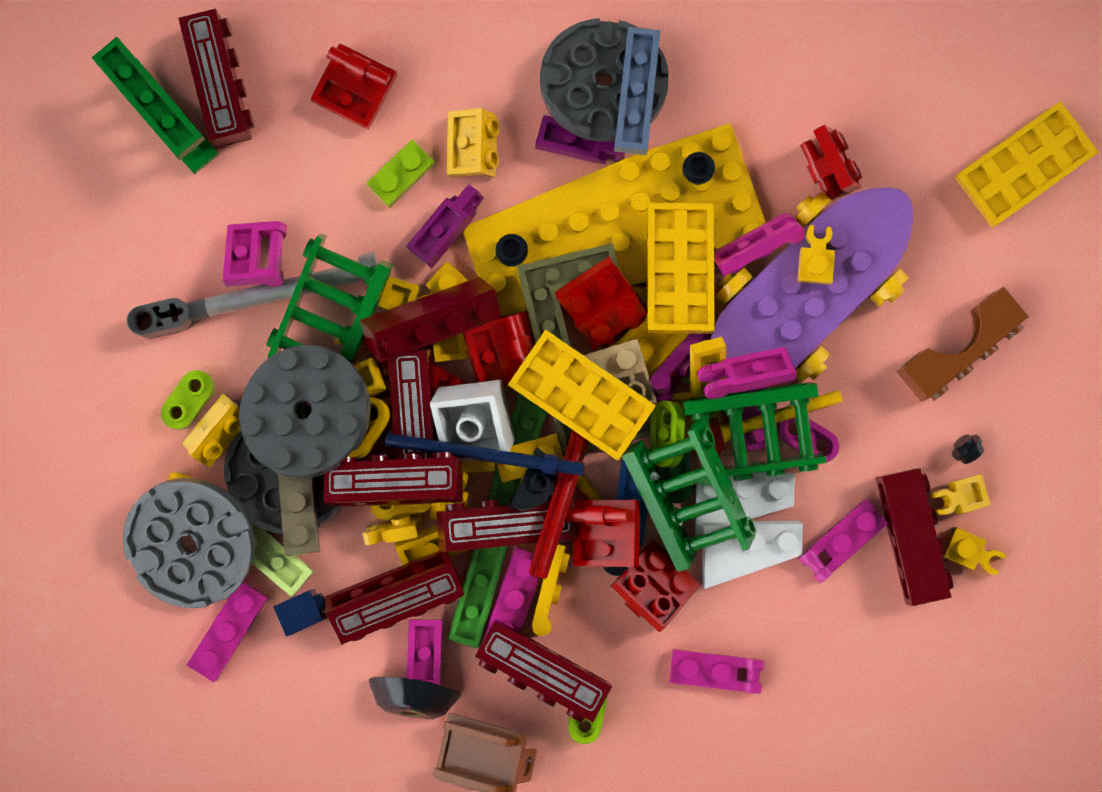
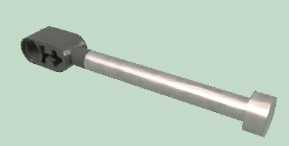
(230, 301)

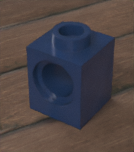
(301, 611)

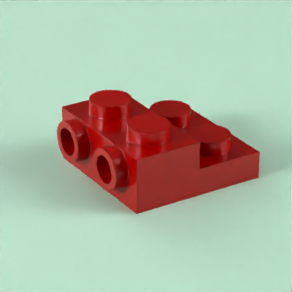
(602, 303)

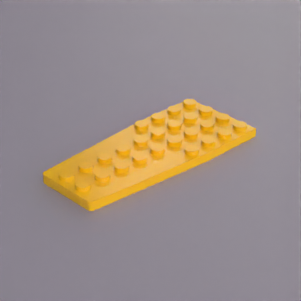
(613, 209)

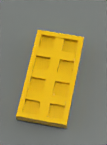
(1026, 164)
(680, 268)
(581, 395)

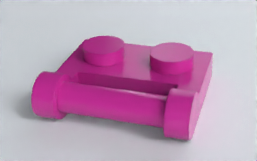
(244, 253)

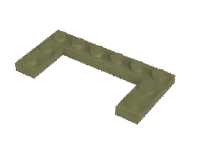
(539, 284)

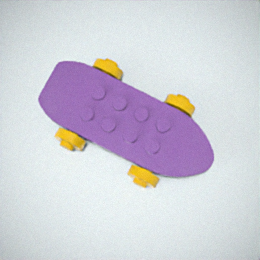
(779, 312)

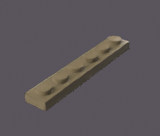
(299, 510)

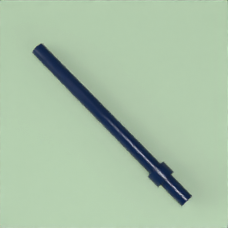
(548, 464)

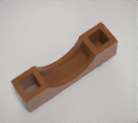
(992, 320)

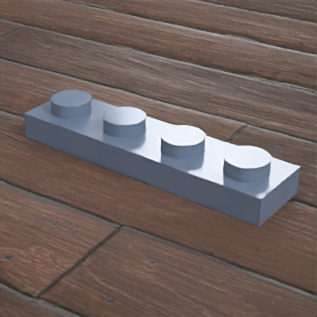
(637, 91)

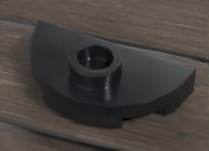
(533, 488)

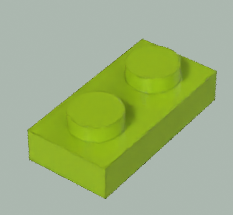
(400, 173)

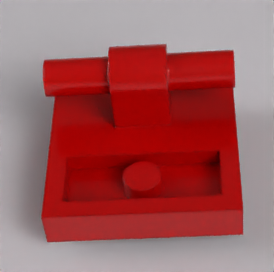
(353, 86)
(832, 164)
(499, 347)
(606, 533)
(655, 587)

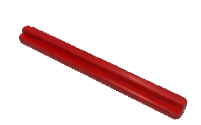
(557, 510)

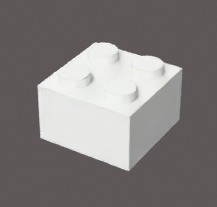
(473, 415)

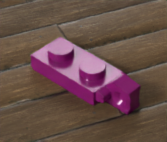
(558, 140)
(445, 226)

